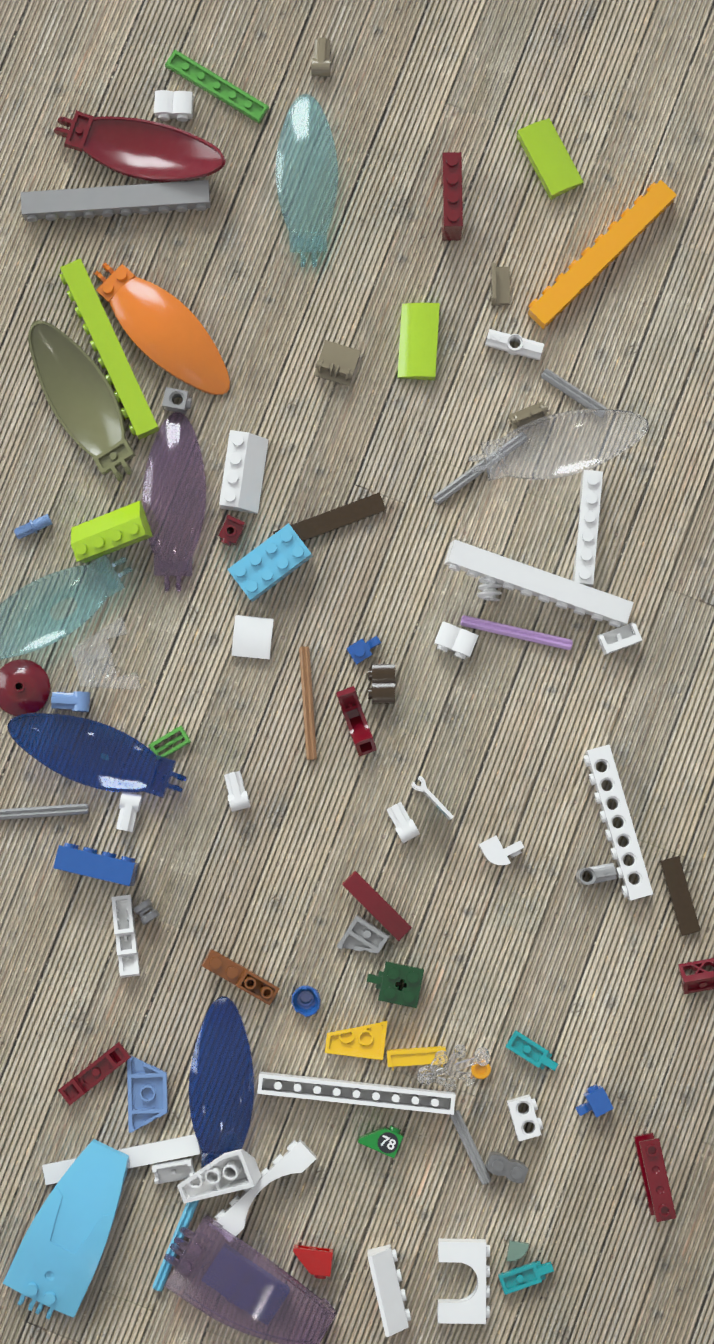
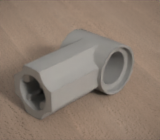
(597, 874)

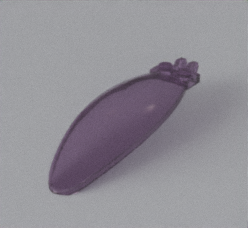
(175, 498)

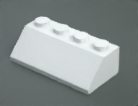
(243, 472)
(388, 1290)

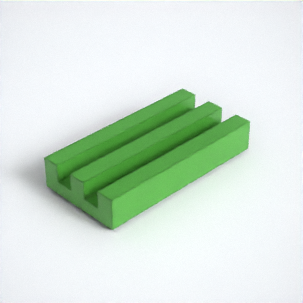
(168, 735)

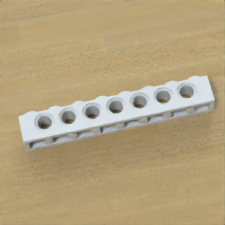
(642, 887)

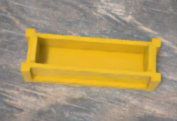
(412, 1056)

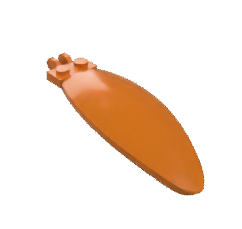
(164, 330)

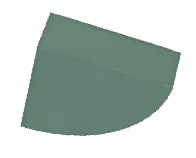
(516, 1250)

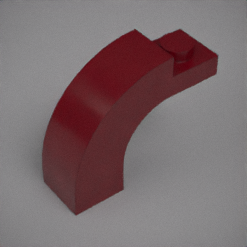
(356, 721)

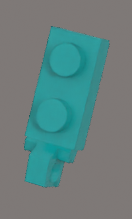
(530, 1051)
(524, 1276)

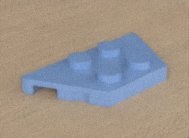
(145, 1093)

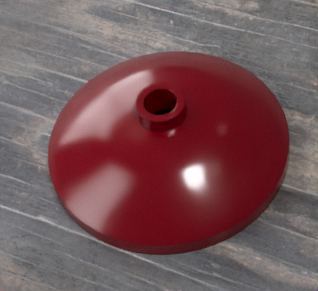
(35, 687)

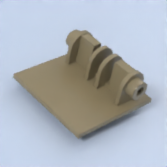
(337, 363)

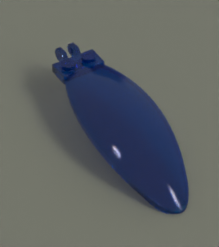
(93, 754)
(221, 1082)

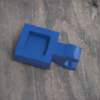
(361, 651)

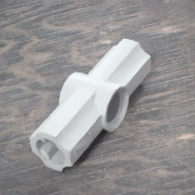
(502, 342)

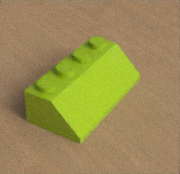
(110, 532)

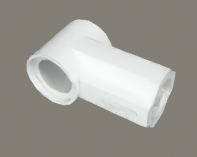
(237, 795)
(128, 806)
(404, 825)

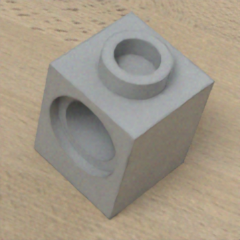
(171, 394)

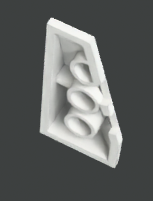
(223, 1175)

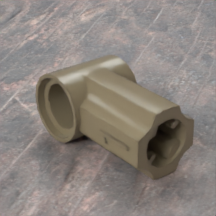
(321, 62)

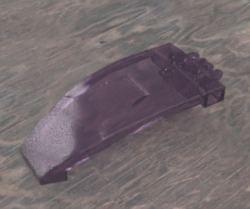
(245, 1288)

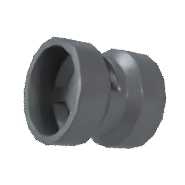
(143, 908)

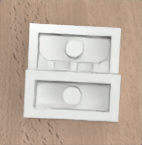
(252, 637)

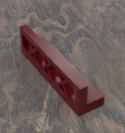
(701, 980)

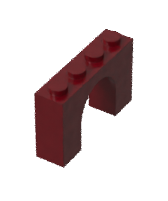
(452, 196)

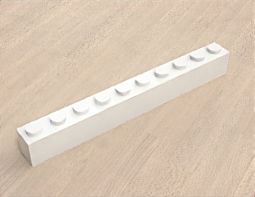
(538, 583)
(356, 1093)

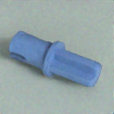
(32, 526)

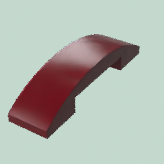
(94, 1073)

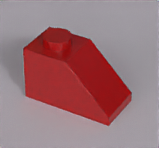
(315, 1259)

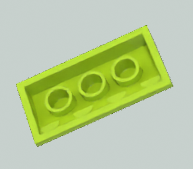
(549, 158)
(418, 341)

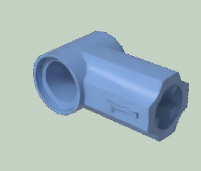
(75, 701)

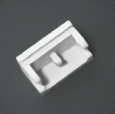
(619, 638)
(173, 1170)

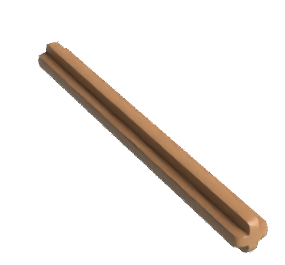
(307, 697)

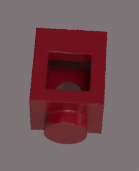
(237, 525)

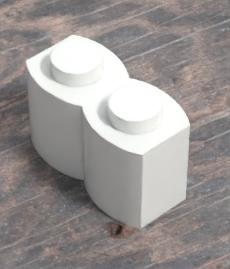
(173, 105)
(455, 640)

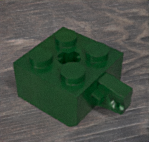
(393, 973)

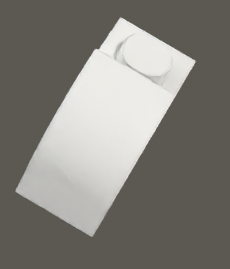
(496, 854)

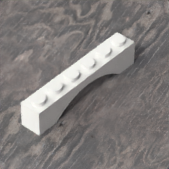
(588, 527)
(294, 1161)

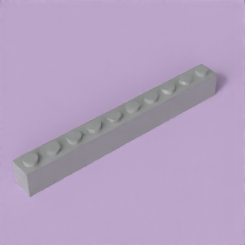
(115, 200)

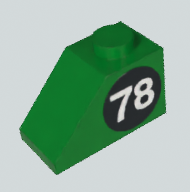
(383, 1140)

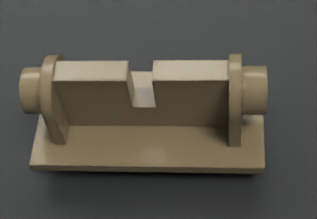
(528, 415)

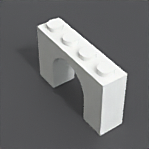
(473, 1307)

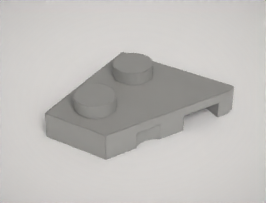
(363, 936)

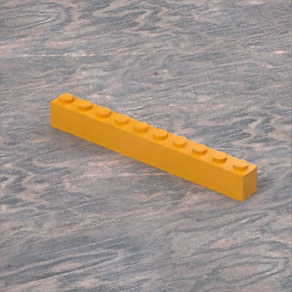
(602, 254)

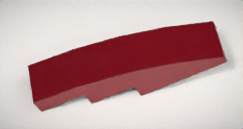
(376, 905)

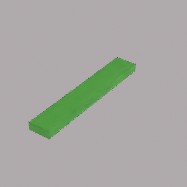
(217, 86)

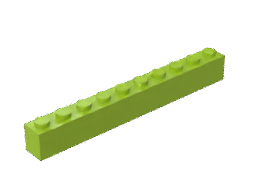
(109, 348)

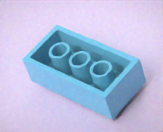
(270, 562)

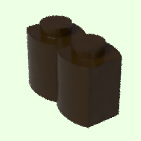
(382, 683)

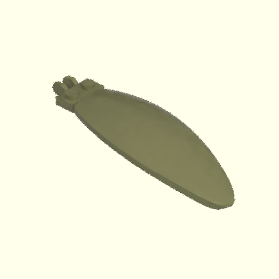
(80, 397)

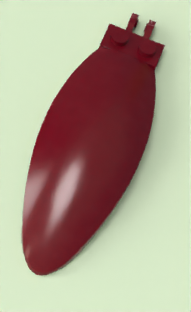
(141, 147)

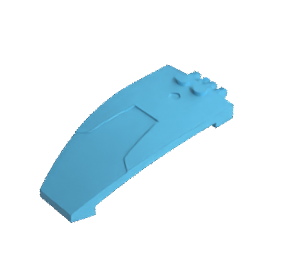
(70, 1232)

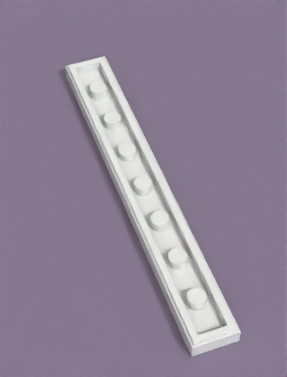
(138, 1155)

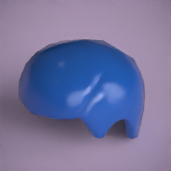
(306, 1000)

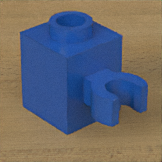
(596, 1101)

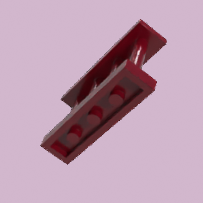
(654, 1177)

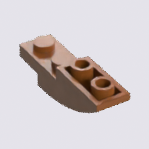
(240, 976)

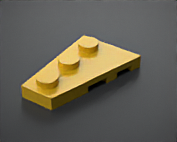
(358, 1042)

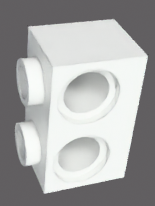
(520, 1119)

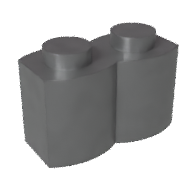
(502, 1166)

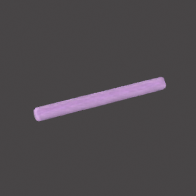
(516, 632)

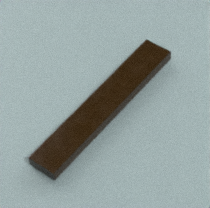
(339, 517)

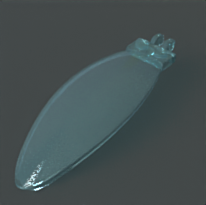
(306, 176)
(56, 605)

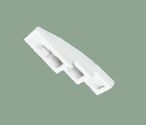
(125, 936)

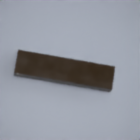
(680, 895)

